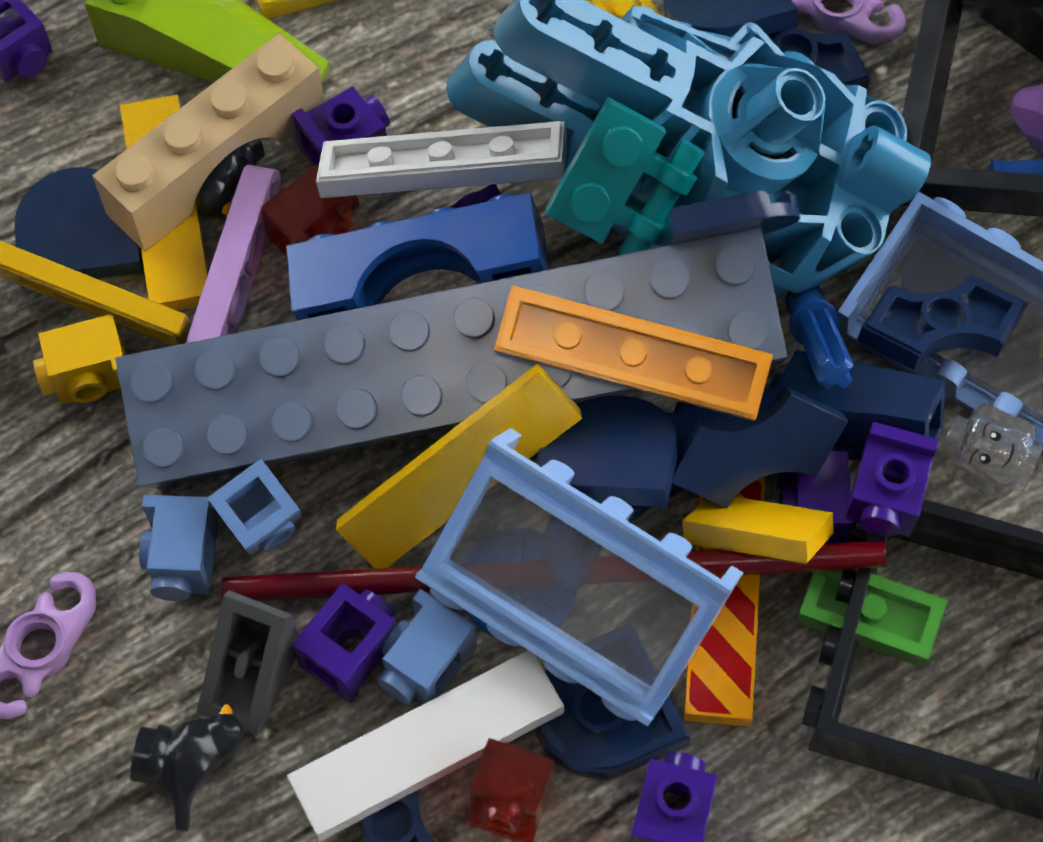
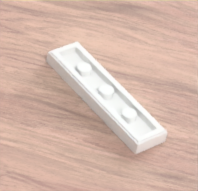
(442, 159)
(424, 744)

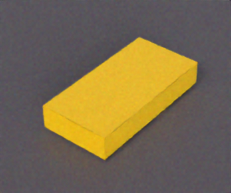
(759, 528)

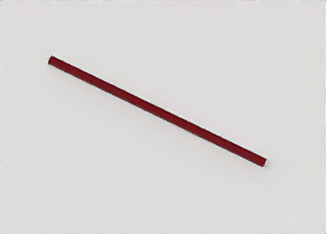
(402, 579)

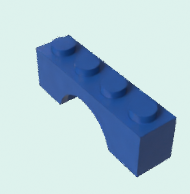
(363, 265)

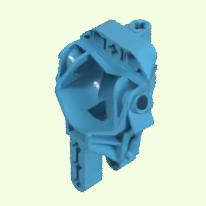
(839, 145)

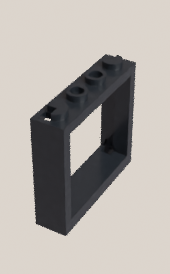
(922, 114)
(965, 536)

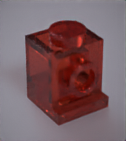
(301, 214)
(510, 791)

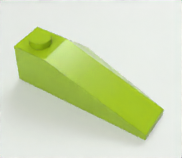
(188, 35)

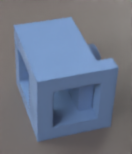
(257, 509)
(179, 546)
(427, 652)

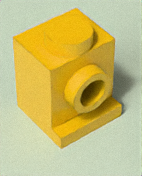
(80, 360)

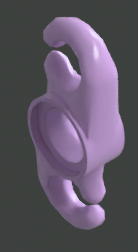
(855, 21)
(65, 624)

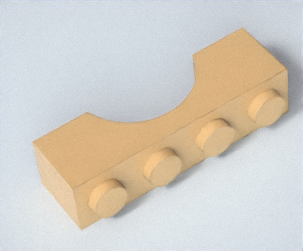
(159, 176)

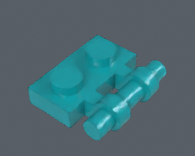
(607, 170)

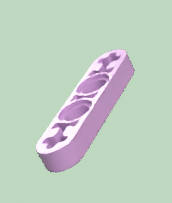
(235, 256)

